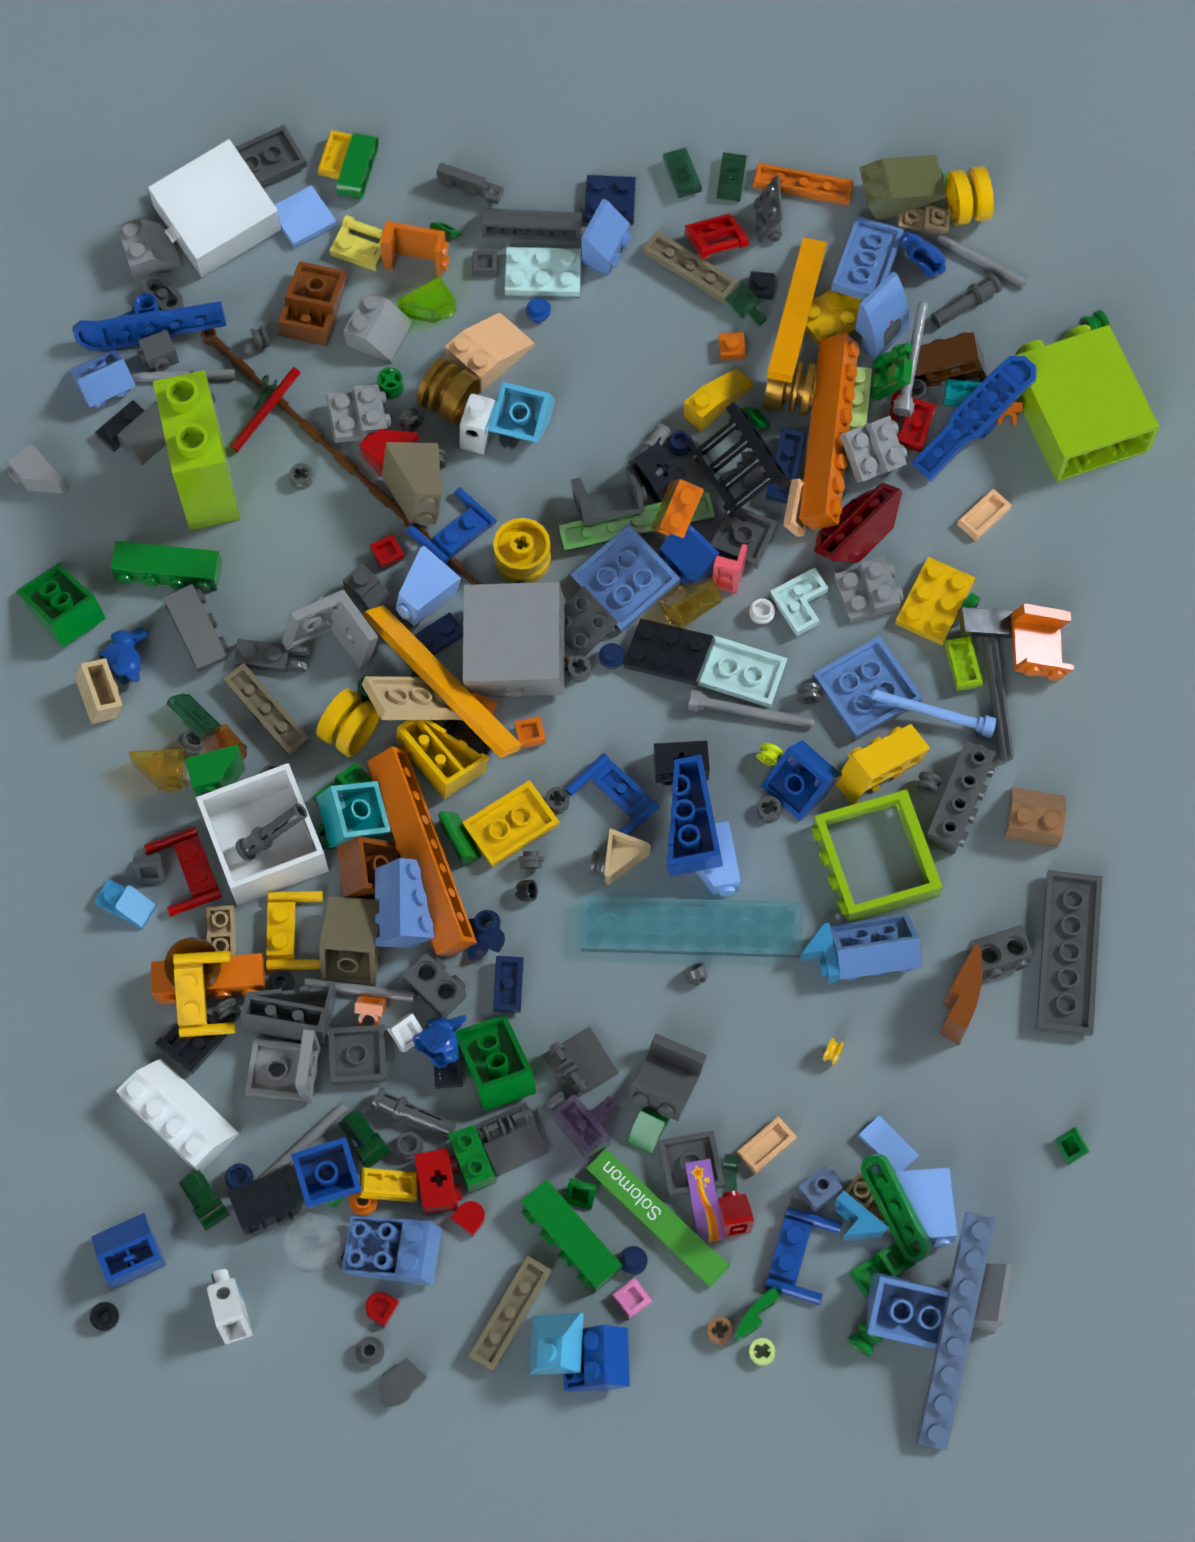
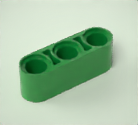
(357, 165)

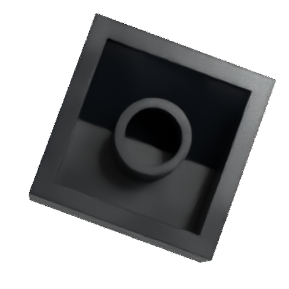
(263, 1203)

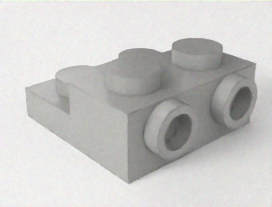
(357, 413)
(874, 449)
(868, 590)

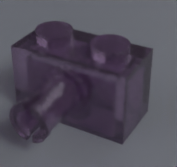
(584, 1126)

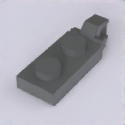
(469, 183)

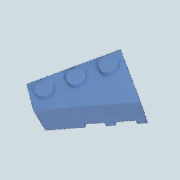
(402, 905)

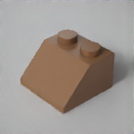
(1035, 817)

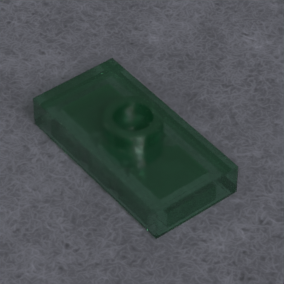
(682, 172)
(731, 177)
(193, 714)

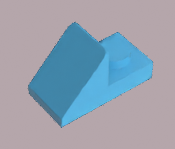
(125, 903)
(823, 947)
(865, 1225)

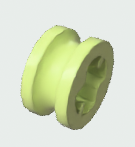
(763, 1360)

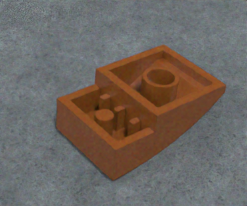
(312, 303)
(963, 996)

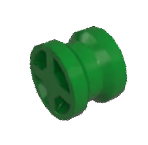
(1095, 321)
(387, 377)
(862, 1341)

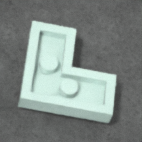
(793, 600)

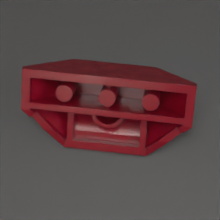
(861, 525)

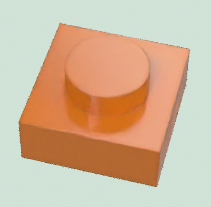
(731, 346)
(530, 732)

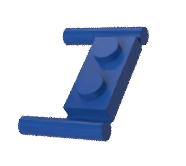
(459, 532)
(619, 789)
(791, 1250)

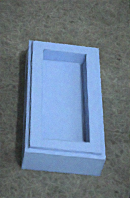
(886, 1141)

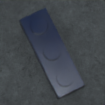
(789, 457)

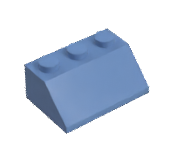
(876, 946)
(905, 1310)

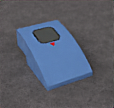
(883, 316)

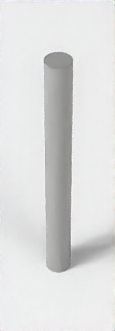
(981, 261)
(221, 374)
(363, 990)
(308, 1139)

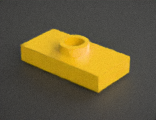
(334, 154)
(389, 1185)

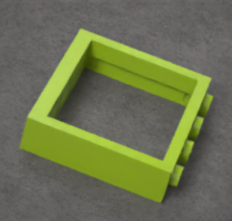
(828, 856)

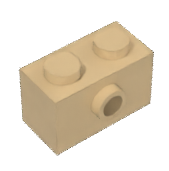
(98, 691)

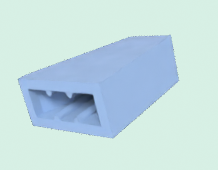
(426, 587)
(723, 879)
(933, 1202)

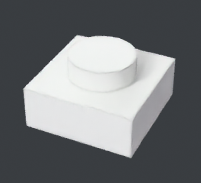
(404, 1030)

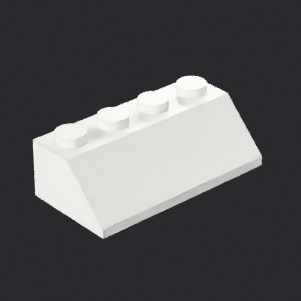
(177, 1114)

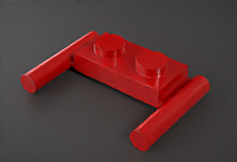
(194, 867)

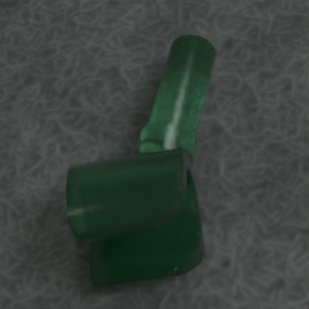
(267, 390)
(731, 1163)

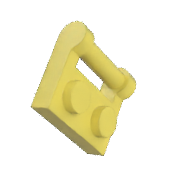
(356, 249)

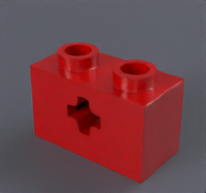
(435, 1198)

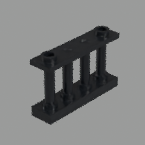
(761, 457)

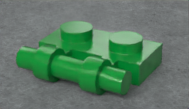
(891, 376)

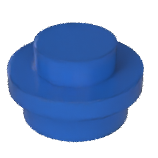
(538, 310)

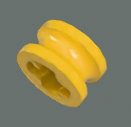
(833, 1051)

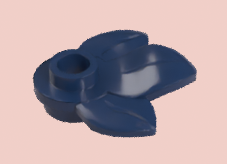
(486, 937)

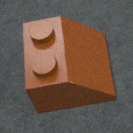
(358, 864)

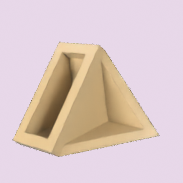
(623, 854)

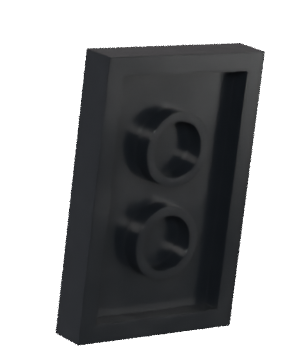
(669, 652)

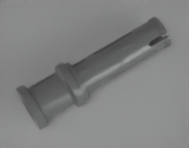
(974, 295)
(262, 837)
(401, 1109)

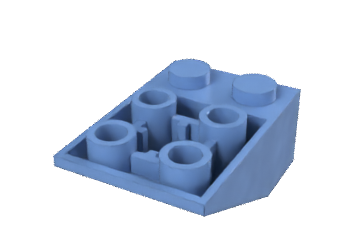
(392, 1249)

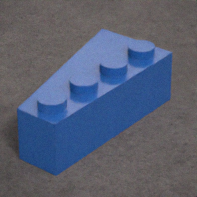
(692, 825)

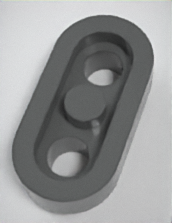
(165, 295)

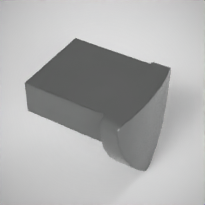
(400, 1383)

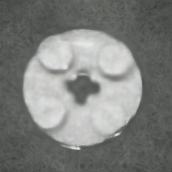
(311, 1226)

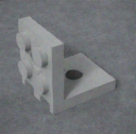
(333, 614)
(299, 1064)

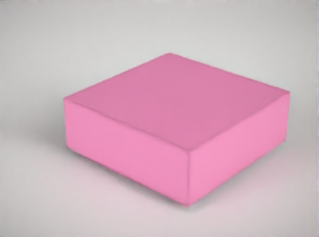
(631, 1298)

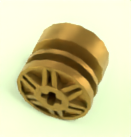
(447, 390)
(799, 391)

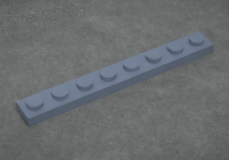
(955, 1331)

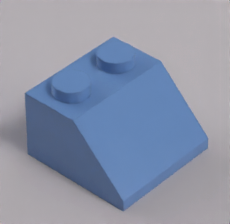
(605, 239)
(102, 378)

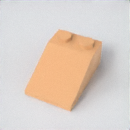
(488, 348)

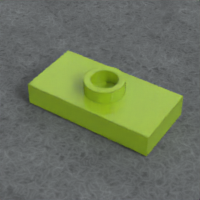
(963, 663)

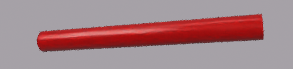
(265, 409)

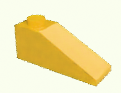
(713, 398)

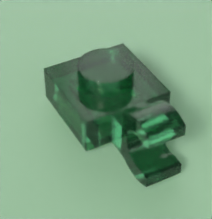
(745, 303)

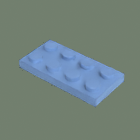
(866, 258)

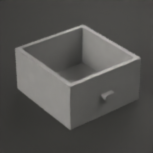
(513, 639)

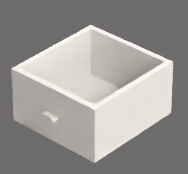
(214, 208)
(254, 803)

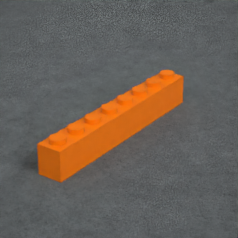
(829, 419)
(419, 841)

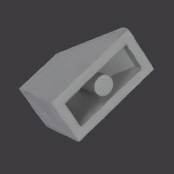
(34, 472)

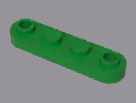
(895, 1207)

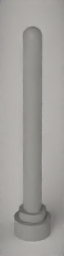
(904, 403)
(699, 701)

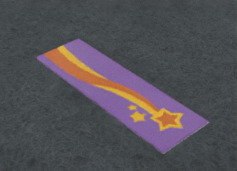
(704, 1200)

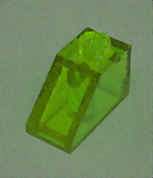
(429, 302)

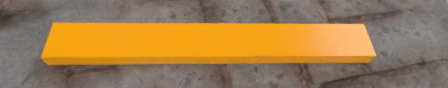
(796, 310)
(442, 681)

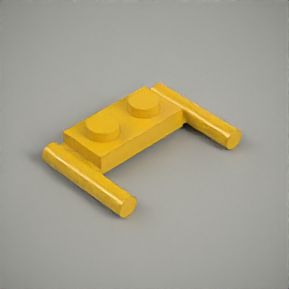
(281, 930)
(191, 994)

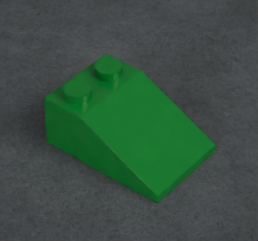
(61, 604)
(495, 1062)

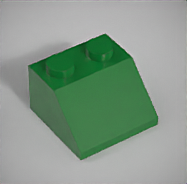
(215, 769)

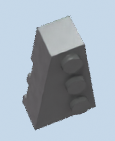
(196, 627)
(289, 1012)

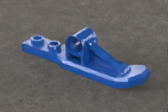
(146, 320)
(977, 414)

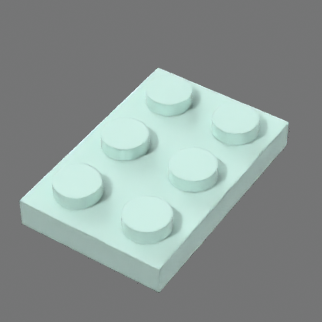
(543, 272)
(743, 672)

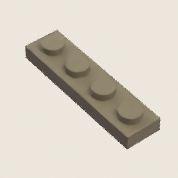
(690, 267)
(266, 710)
(510, 1314)

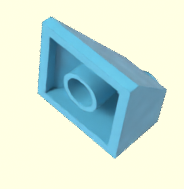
(556, 1344)

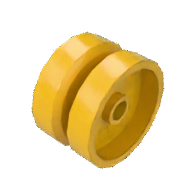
(969, 195)
(522, 550)
(348, 722)

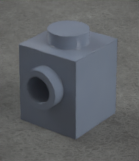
(820, 1189)

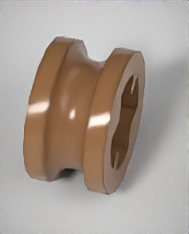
(727, 1335)

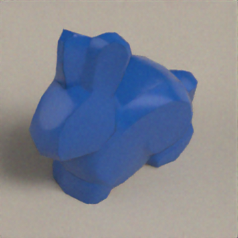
(923, 253)
(122, 656)
(439, 1040)

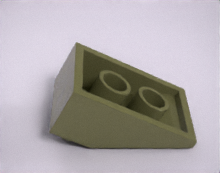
(902, 184)

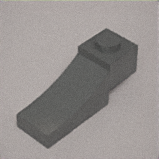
(371, 593)

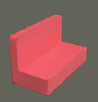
(728, 572)

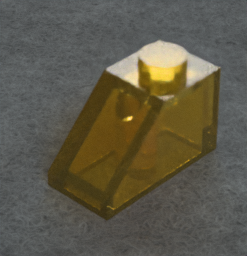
(689, 601)
(162, 768)

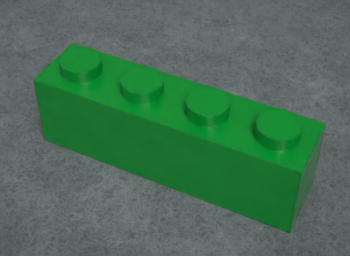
(166, 565)
(571, 1236)

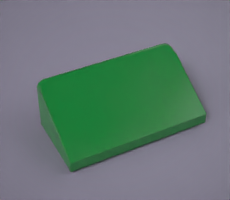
(458, 837)

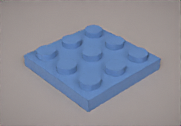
(626, 577)
(853, 677)

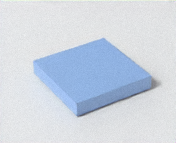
(304, 216)

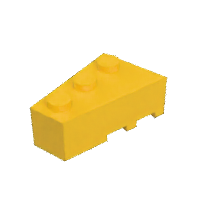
(439, 756)
(880, 761)

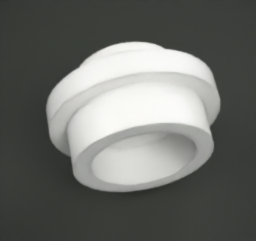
(762, 611)

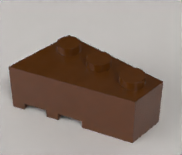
(950, 359)

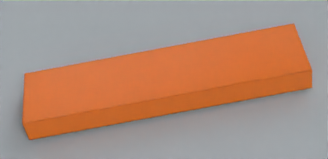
(805, 184)

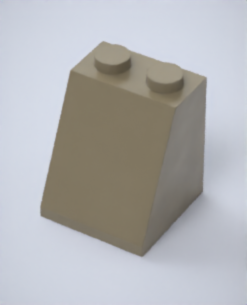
(414, 479)
(349, 941)

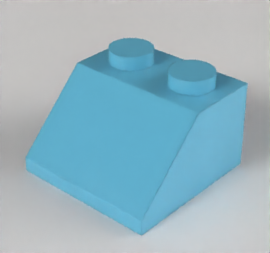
(521, 412)

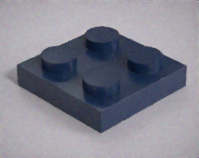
(616, 190)

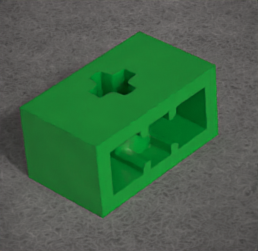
(472, 1158)

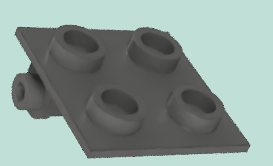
(769, 212)
(586, 622)
(580, 1063)
(511, 1138)

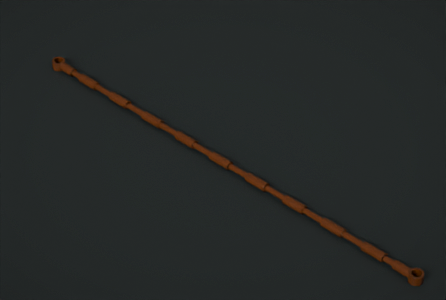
(344, 461)

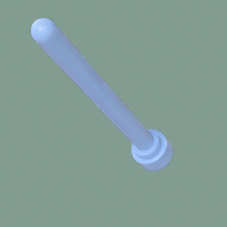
(983, 725)

